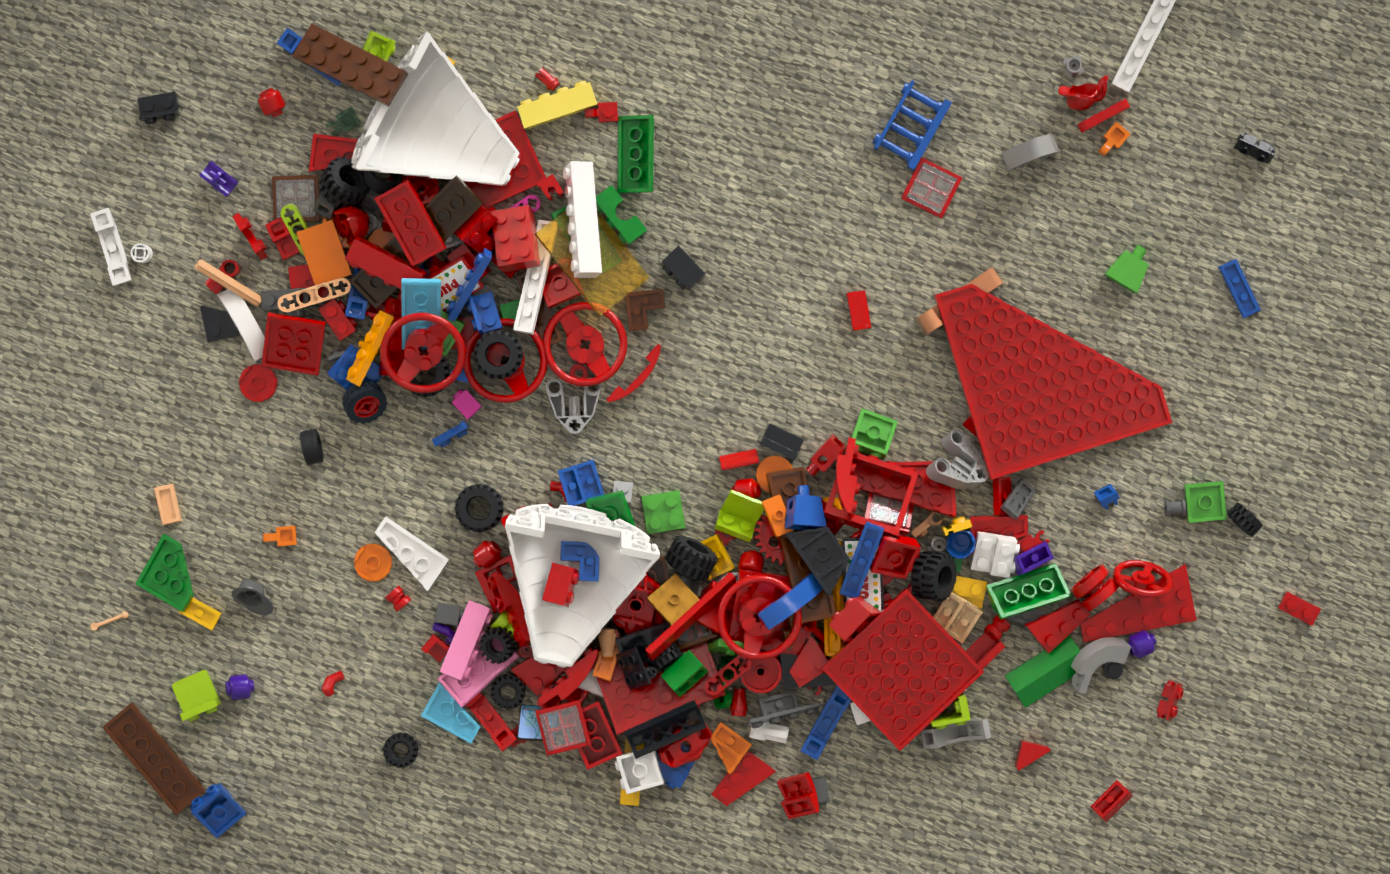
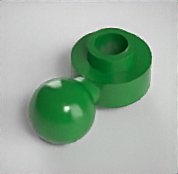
(725, 701)

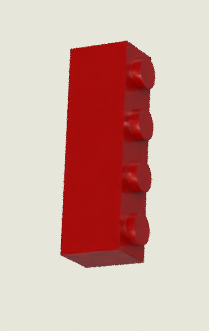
(381, 263)

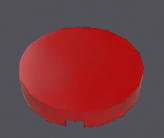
(258, 383)

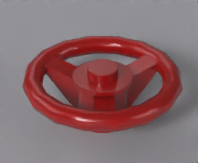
(1141, 582)

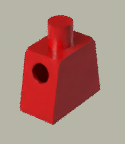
(830, 450)

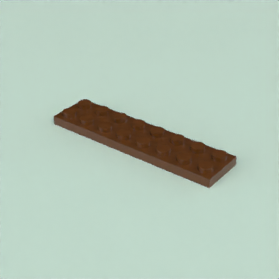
(786, 483)

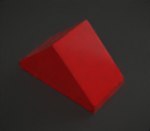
(1029, 752)

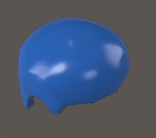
(960, 544)

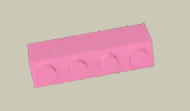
(466, 641)

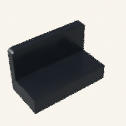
(782, 441)

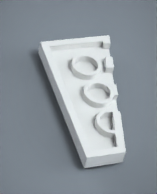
(415, 554)

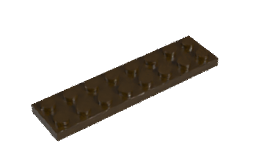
(448, 213)

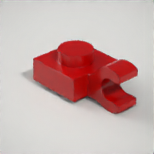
(606, 112)

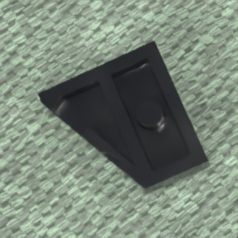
(218, 324)

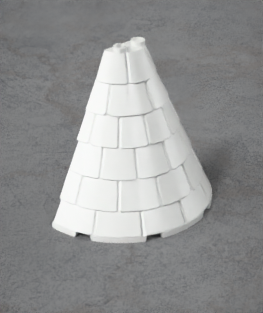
(435, 126)
(535, 540)

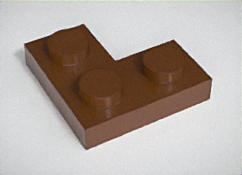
(638, 303)

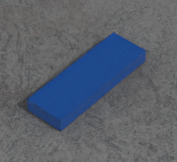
(1239, 288)

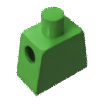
(1129, 269)

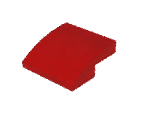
(798, 795)

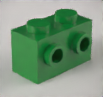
(684, 673)

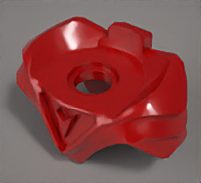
(675, 757)

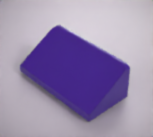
(1032, 558)

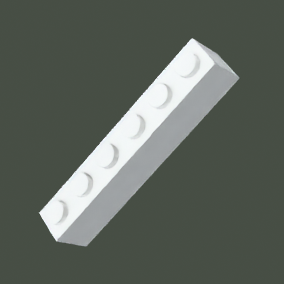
(582, 219)

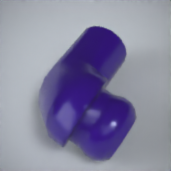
(445, 630)

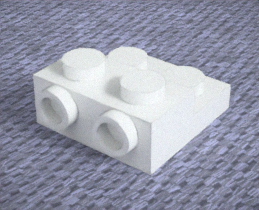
(994, 554)
(639, 772)

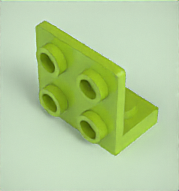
(739, 515)
(959, 717)

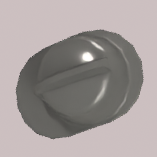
(252, 597)

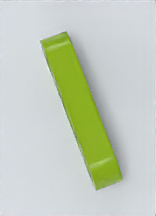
(287, 219)

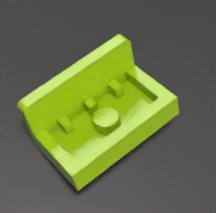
(379, 45)

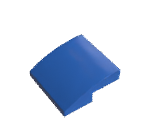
(580, 482)

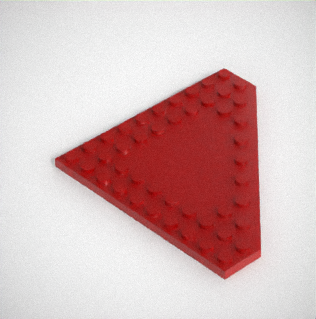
(1037, 388)

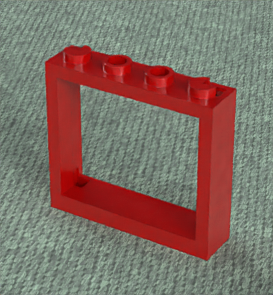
(858, 521)

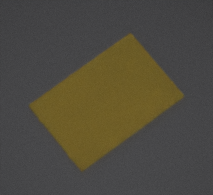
(619, 268)

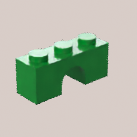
(629, 229)

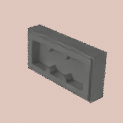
(1018, 498)

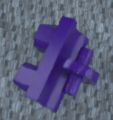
(218, 178)

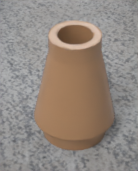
(607, 641)

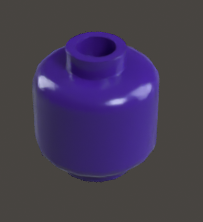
(1142, 644)
(239, 687)

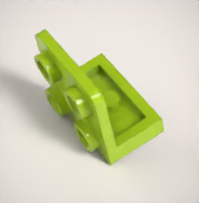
(196, 695)

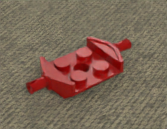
(637, 619)

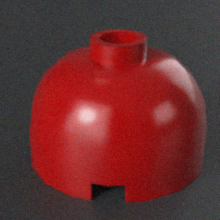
(351, 223)

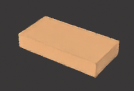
(167, 504)

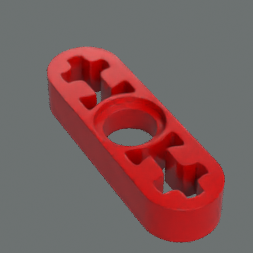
(1103, 115)
(714, 679)

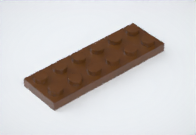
(350, 65)
(154, 758)

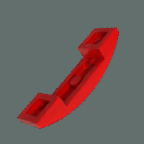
(652, 357)
(492, 721)

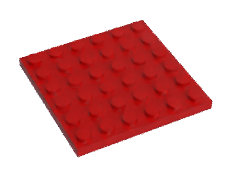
(902, 669)

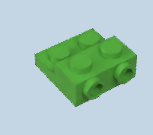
(874, 433)

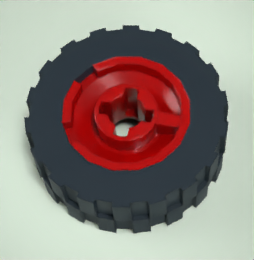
(364, 402)

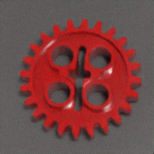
(765, 534)

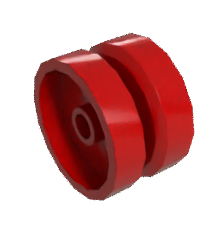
(1094, 587)
(762, 682)

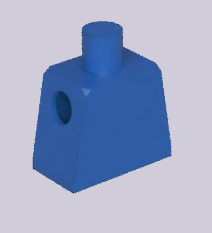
(804, 511)

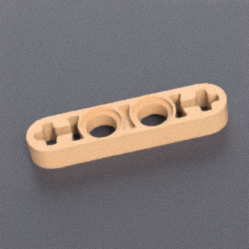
(313, 292)

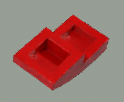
(282, 238)

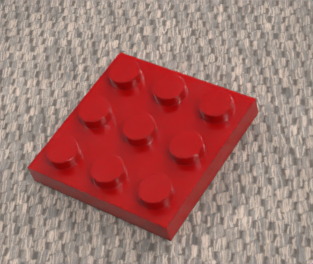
(293, 343)

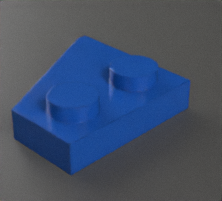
(444, 439)

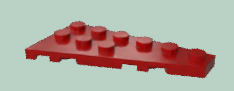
(927, 492)
(1136, 614)

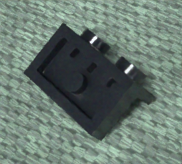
(158, 107)

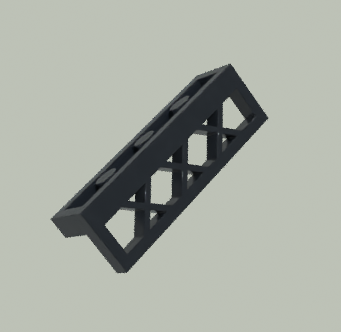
(664, 726)

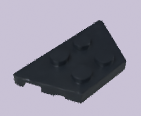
(821, 554)

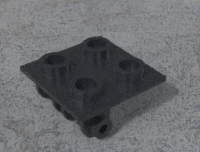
(633, 669)

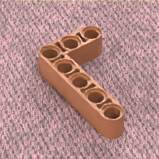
(932, 320)

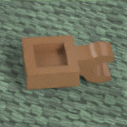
(921, 529)

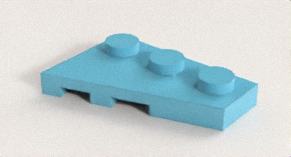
(449, 715)

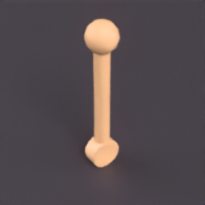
(94, 626)

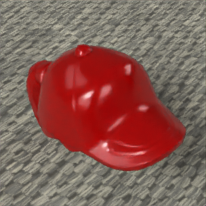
(1085, 95)

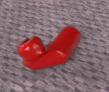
(329, 682)

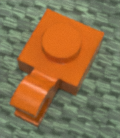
(1115, 137)
(284, 536)

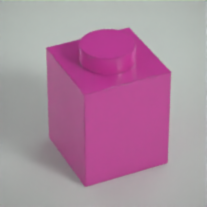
(466, 403)

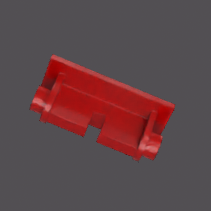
(1173, 693)

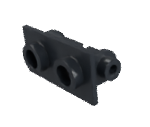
(1262, 152)

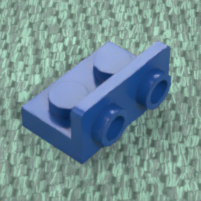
(485, 313)

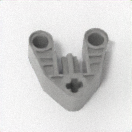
(1030, 150)
(558, 405)
(966, 468)

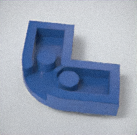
(586, 555)

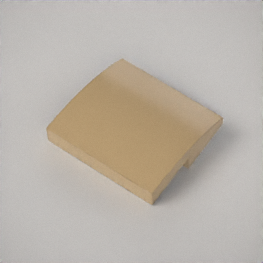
(958, 617)

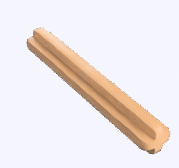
(228, 282)

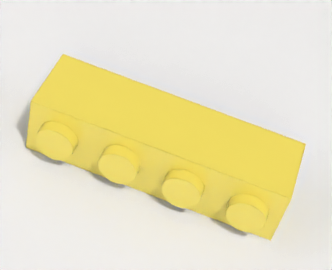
(557, 106)

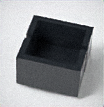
(683, 268)

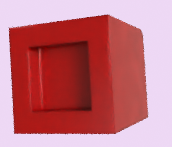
(436, 647)

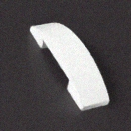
(112, 246)
(244, 322)

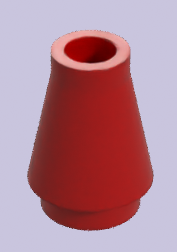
(739, 704)

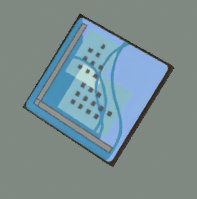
(528, 724)

